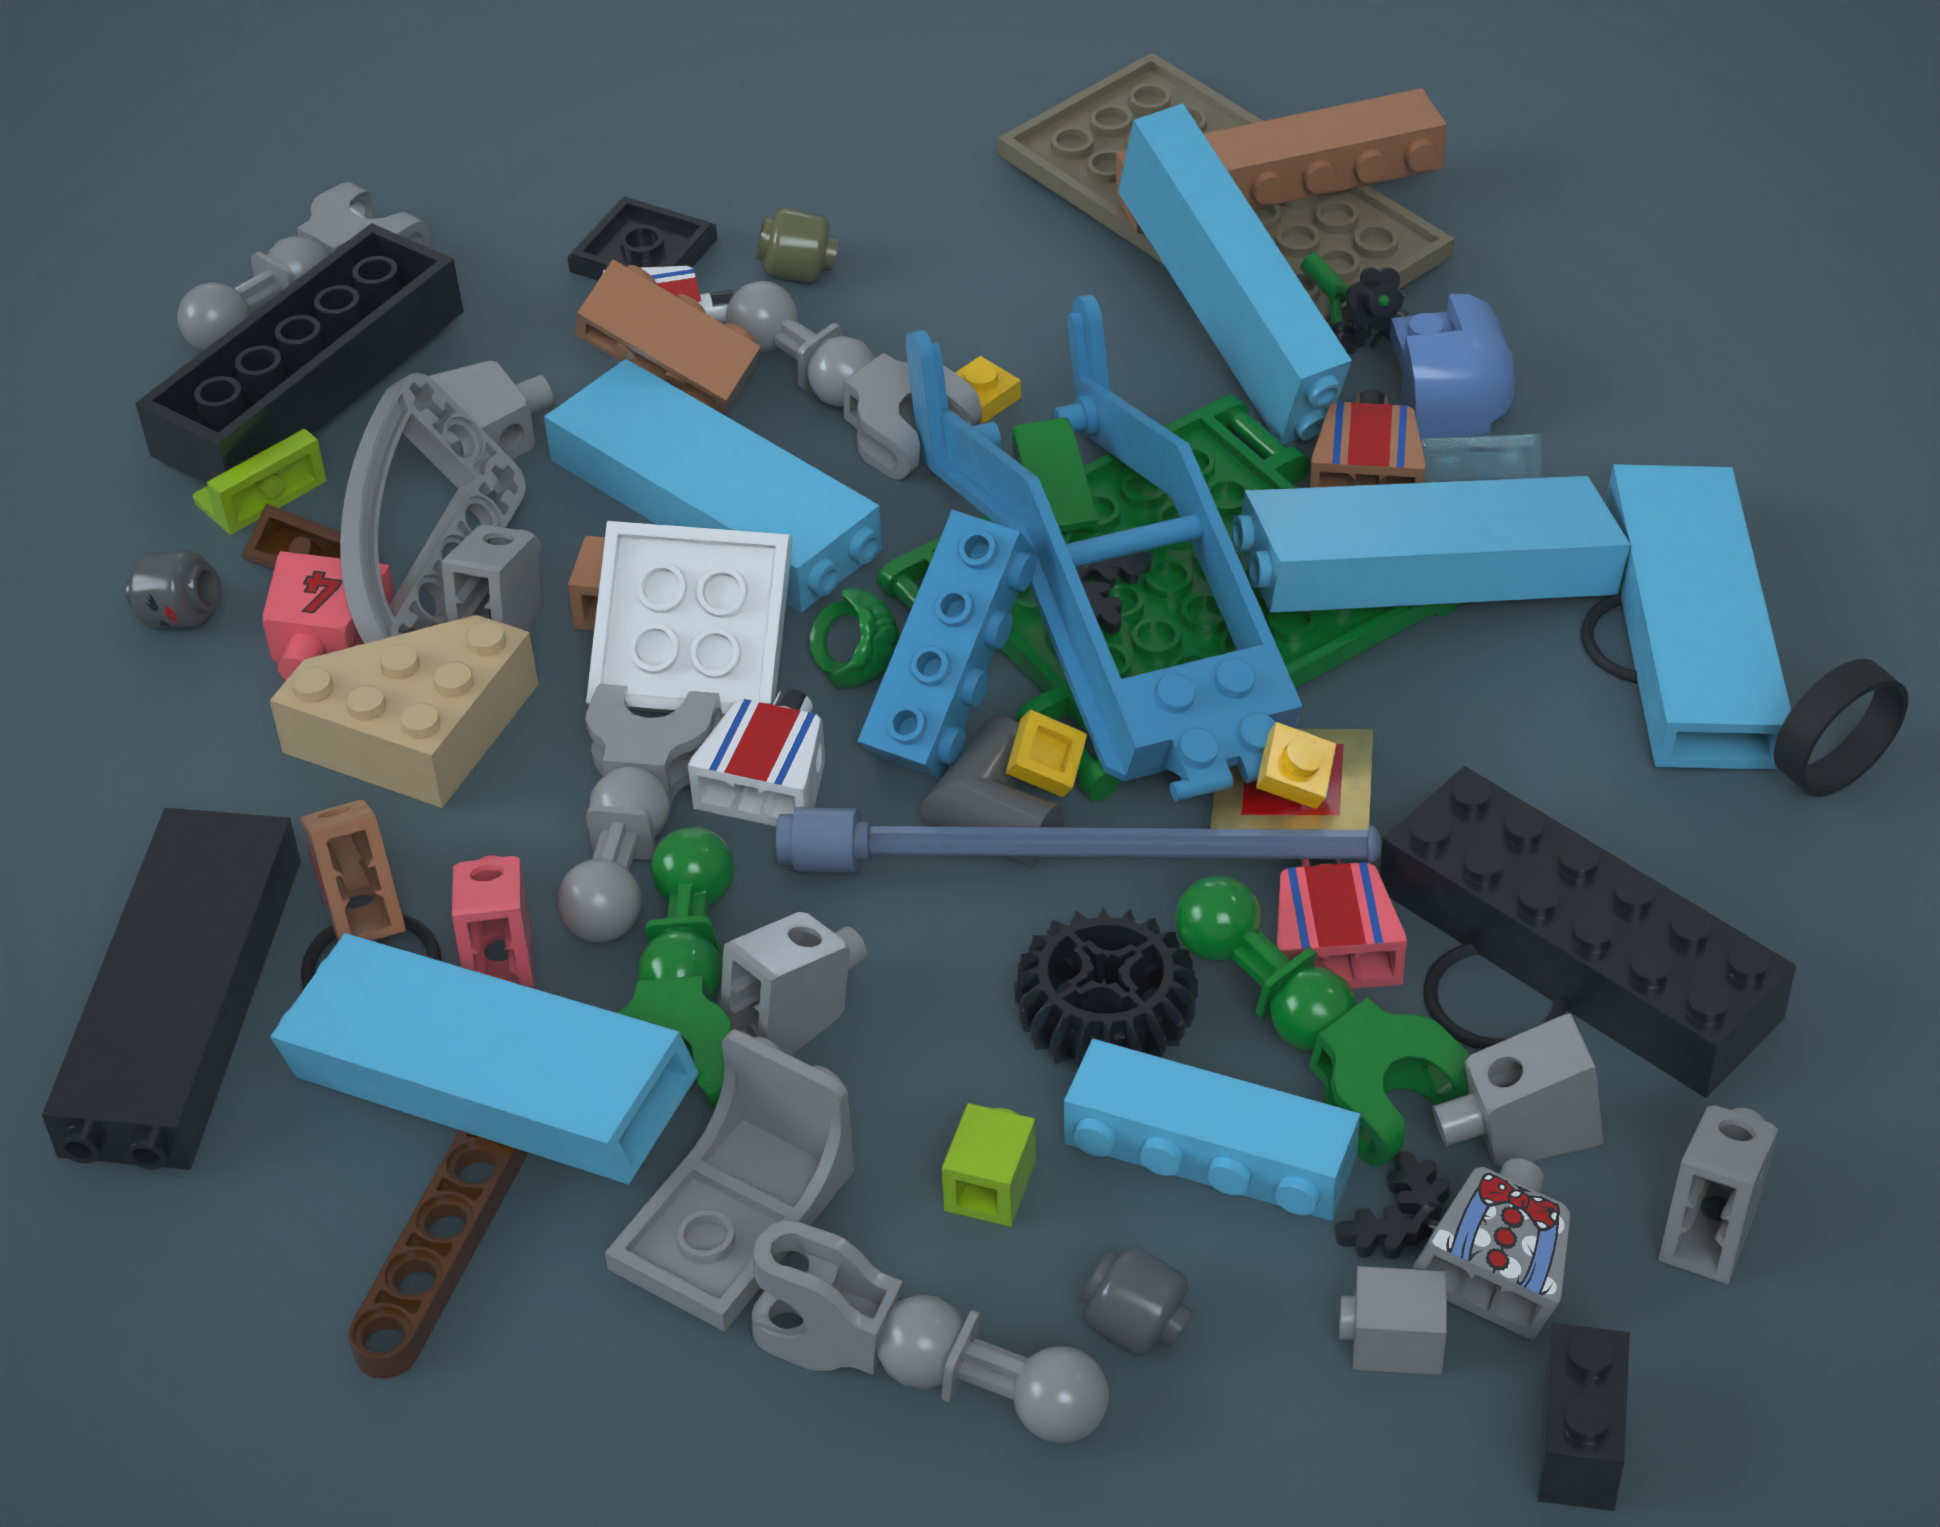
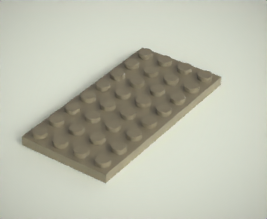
(1075, 157)

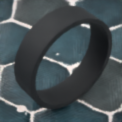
(1818, 710)

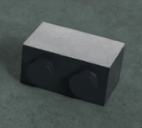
(1584, 1417)

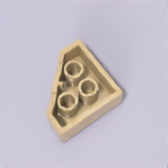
(408, 706)

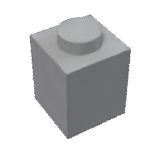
(1396, 1320)

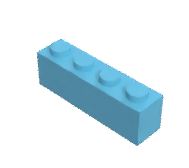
(1211, 1129)

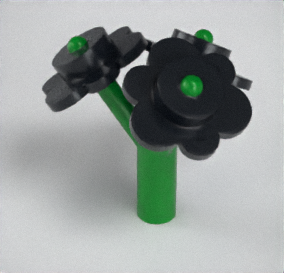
(1372, 299)

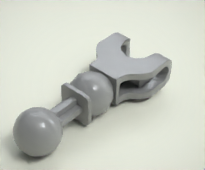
(216, 308)
(848, 376)
(630, 805)
(859, 1319)

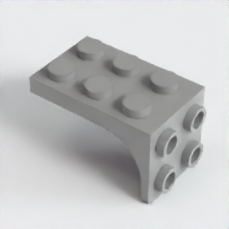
(766, 1157)

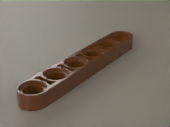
(440, 1257)

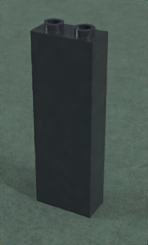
(173, 990)

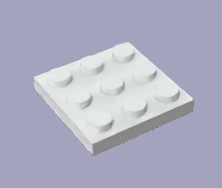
(689, 614)

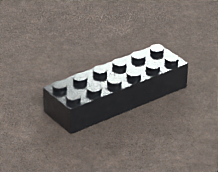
(302, 354)
(1587, 930)

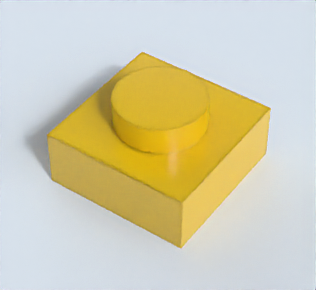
(993, 385)
(1046, 753)
(1296, 765)

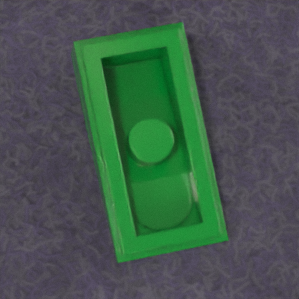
(1053, 455)

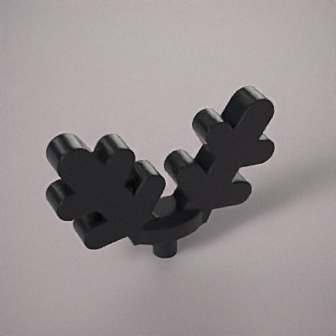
(1108, 609)
(1416, 1194)

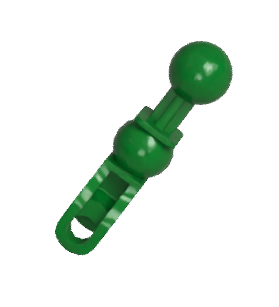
(683, 956)
(1354, 1047)

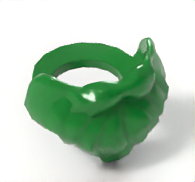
(876, 644)

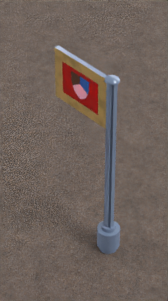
(1242, 825)

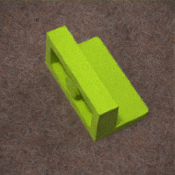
(267, 478)

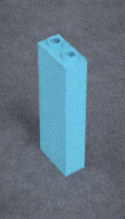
(1232, 274)
(703, 470)
(1429, 543)
(1697, 618)
(487, 1056)

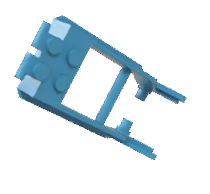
(1172, 719)

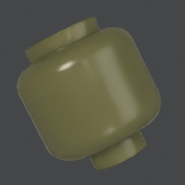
(796, 245)

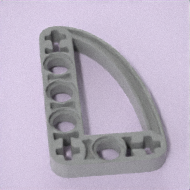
(474, 475)

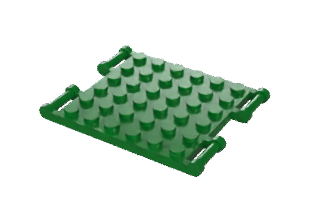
(1171, 609)

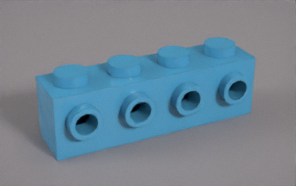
(948, 645)

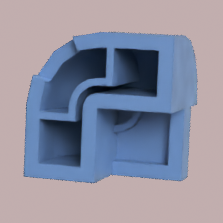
(1455, 368)

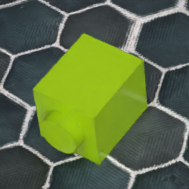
(989, 1164)

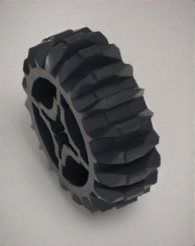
(1108, 972)

